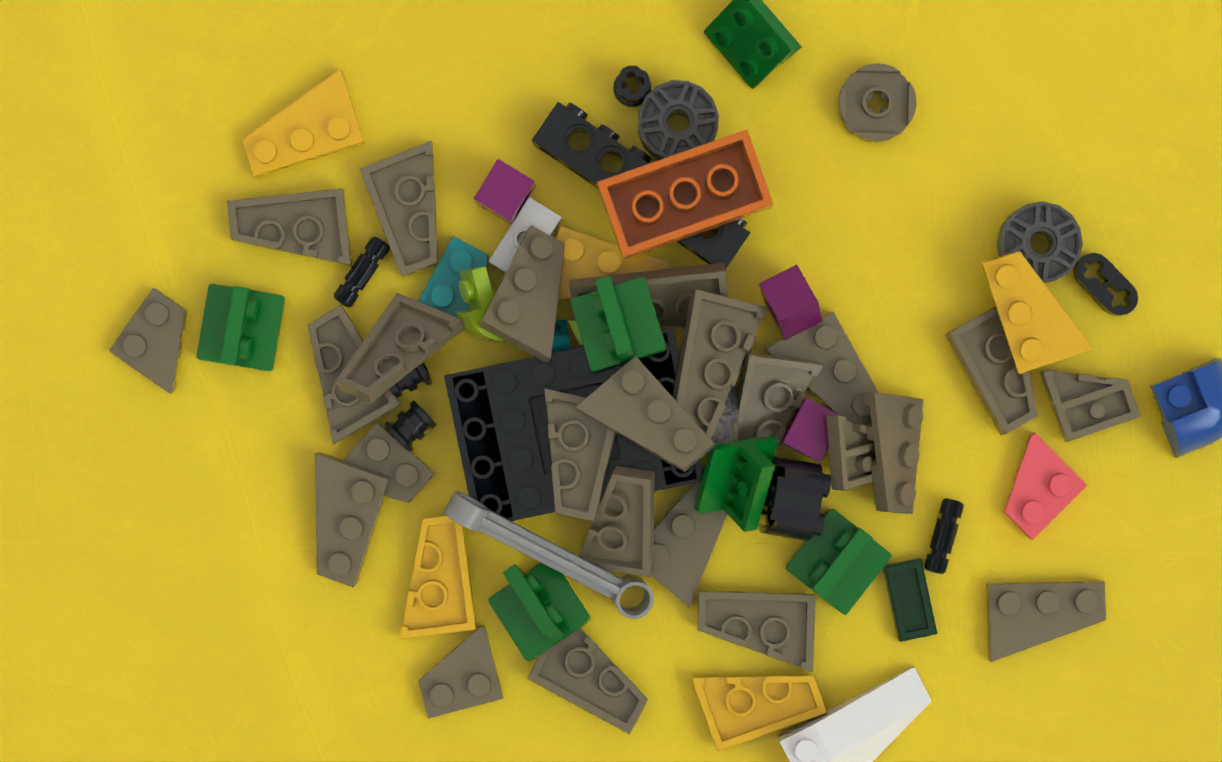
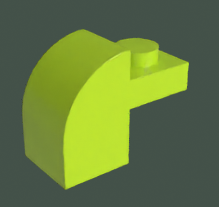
(477, 292)

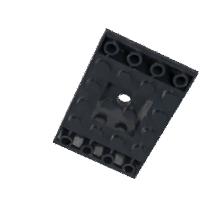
(505, 428)

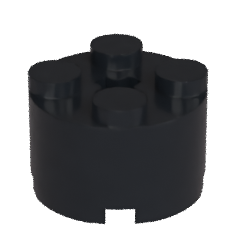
(795, 499)

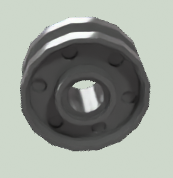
(672, 99)
(1059, 229)

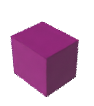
(504, 191)
(791, 302)
(808, 431)

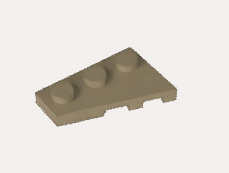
(578, 455)

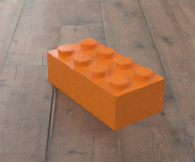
(685, 194)

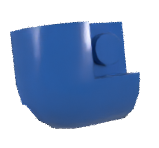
(1191, 407)

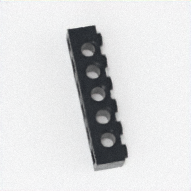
(553, 140)

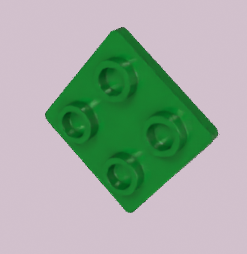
(751, 39)
(617, 323)
(240, 327)
(738, 480)
(839, 562)
(538, 609)

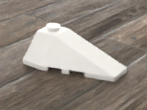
(861, 725)

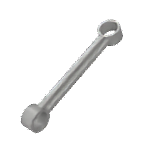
(477, 517)

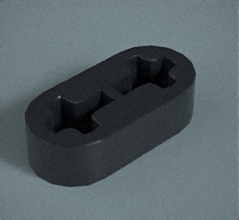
(1112, 278)

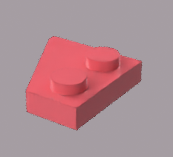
(1040, 488)

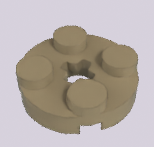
(893, 88)

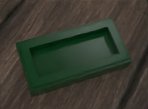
(909, 599)

